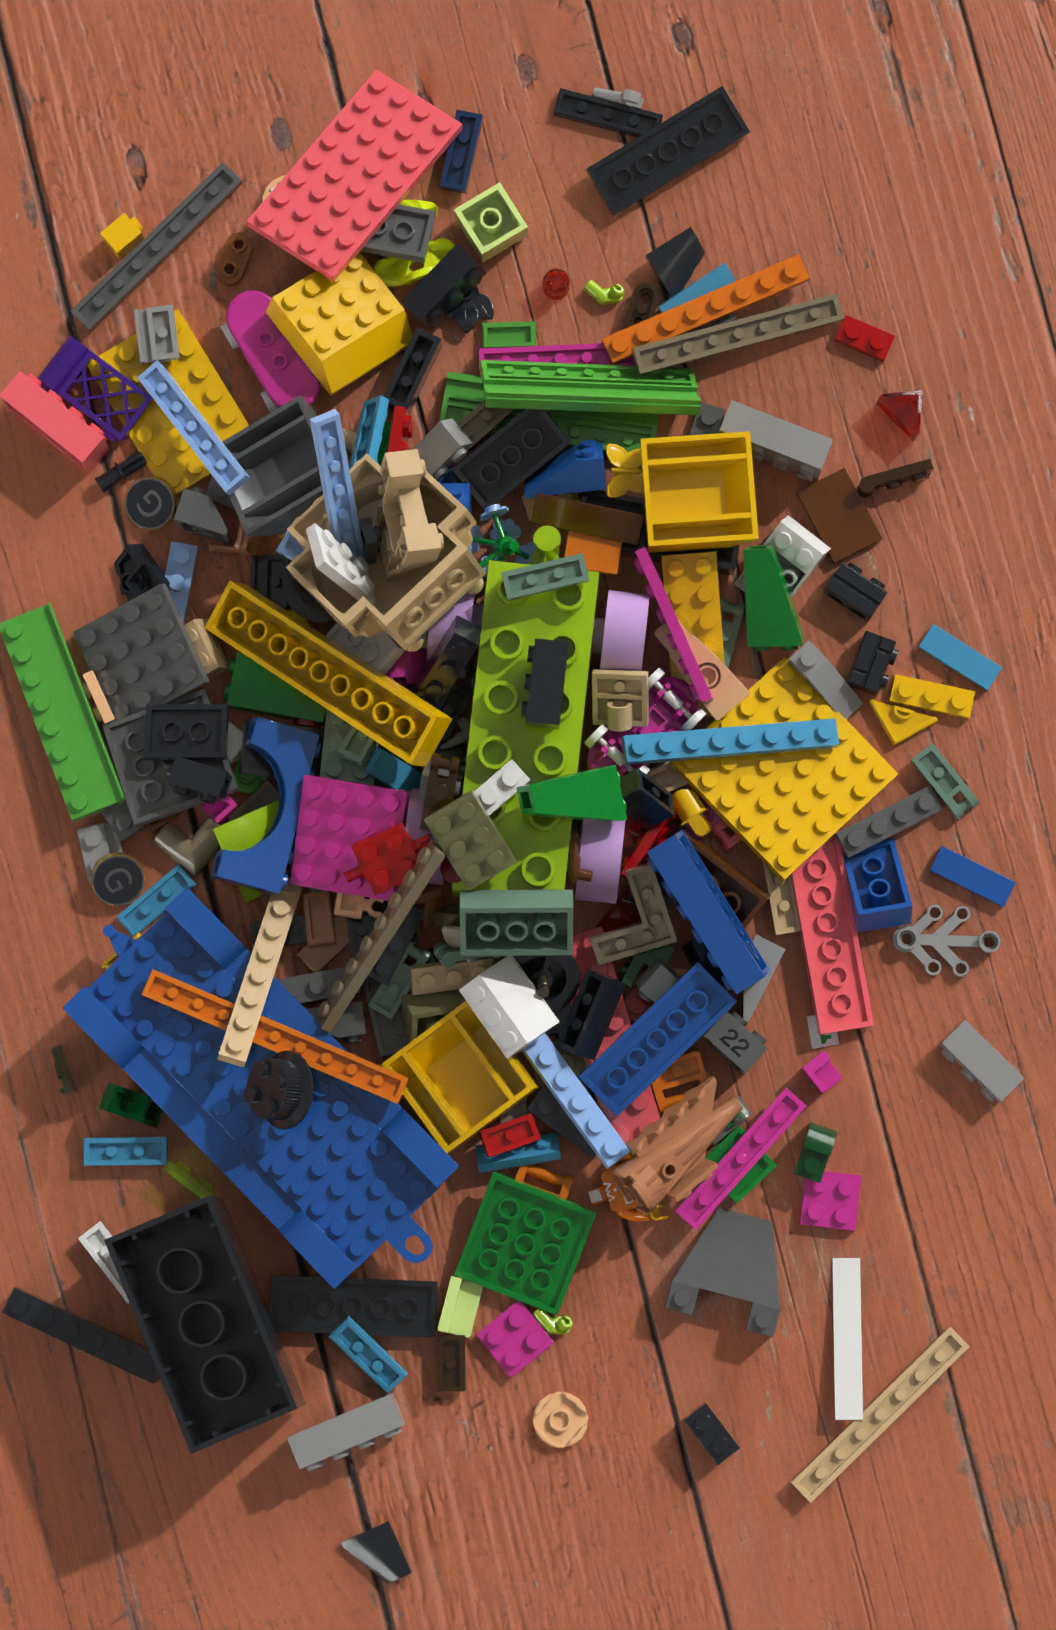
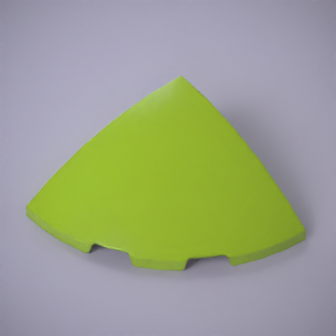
(245, 833)

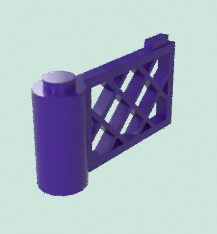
(64, 372)

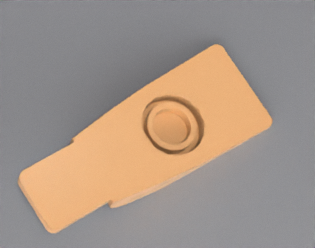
(722, 683)

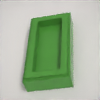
(508, 334)

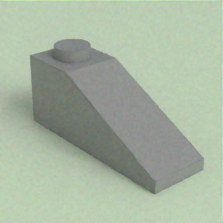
(825, 679)
(751, 996)

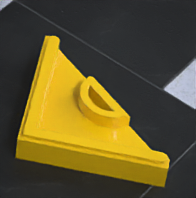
(900, 722)

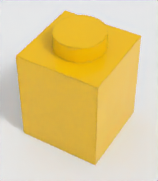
(123, 235)

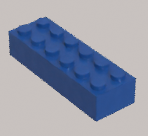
(708, 912)

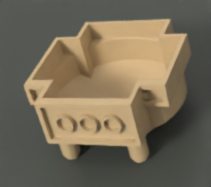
(409, 601)

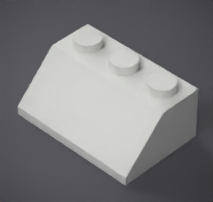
(509, 1006)

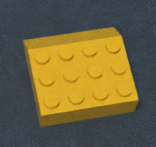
(342, 324)
(698, 491)
(459, 1078)

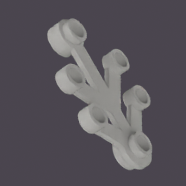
(941, 940)

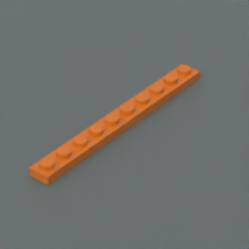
(278, 1037)

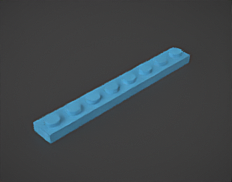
(730, 741)

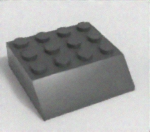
(281, 468)

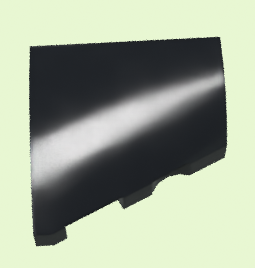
(676, 261)
(138, 571)
(380, 1552)

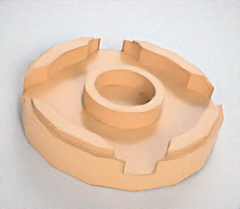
(560, 1419)

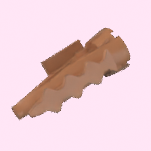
(674, 1149)

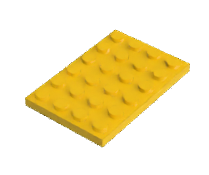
(154, 434)

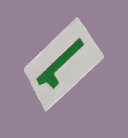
(817, 1040)

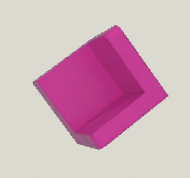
(220, 811)
(821, 1073)

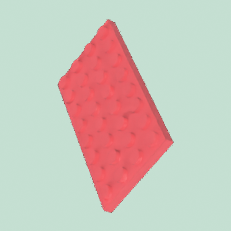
(354, 175)

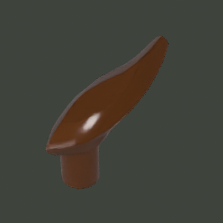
(575, 872)

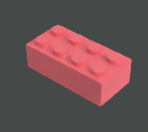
(55, 422)

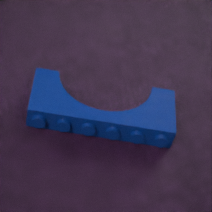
(291, 756)

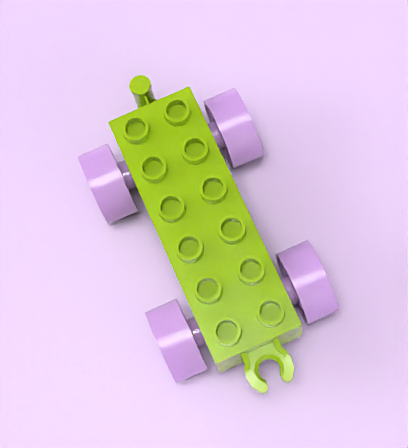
(540, 752)

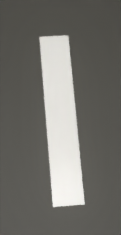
(847, 1339)

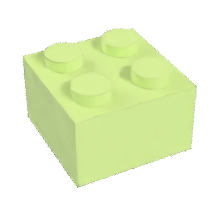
(491, 222)

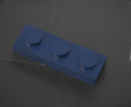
(461, 153)

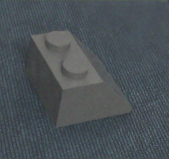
(200, 517)

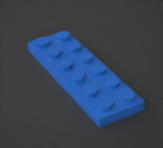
(657, 1038)

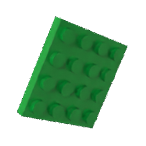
(525, 1243)

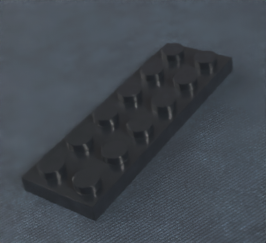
(667, 151)
(374, 1304)

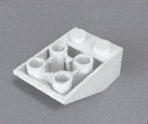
(797, 553)

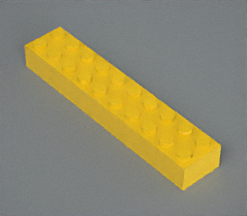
(328, 673)

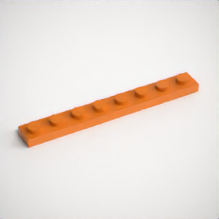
(708, 308)

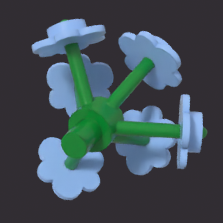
(505, 538)

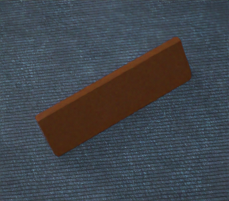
(587, 519)

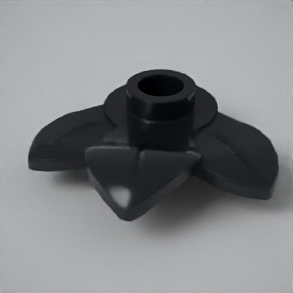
(470, 309)

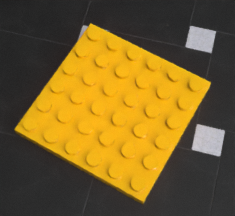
(794, 799)

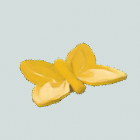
(627, 469)

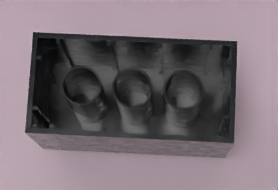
(205, 1322)

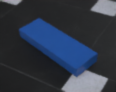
(972, 876)

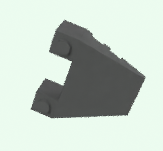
(734, 1260)

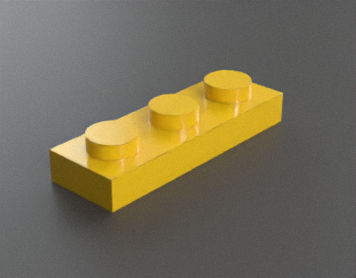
(932, 696)

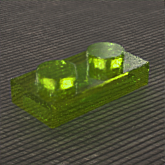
(181, 1173)

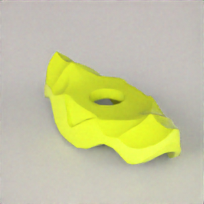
(396, 271)

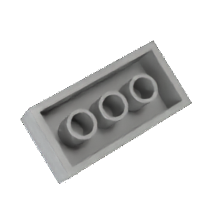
(779, 441)
(346, 1431)

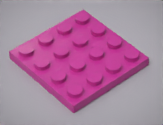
(330, 821)

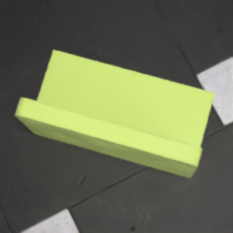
(460, 1307)

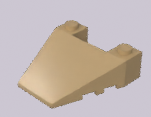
(401, 517)

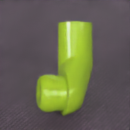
(604, 296)
(553, 1325)

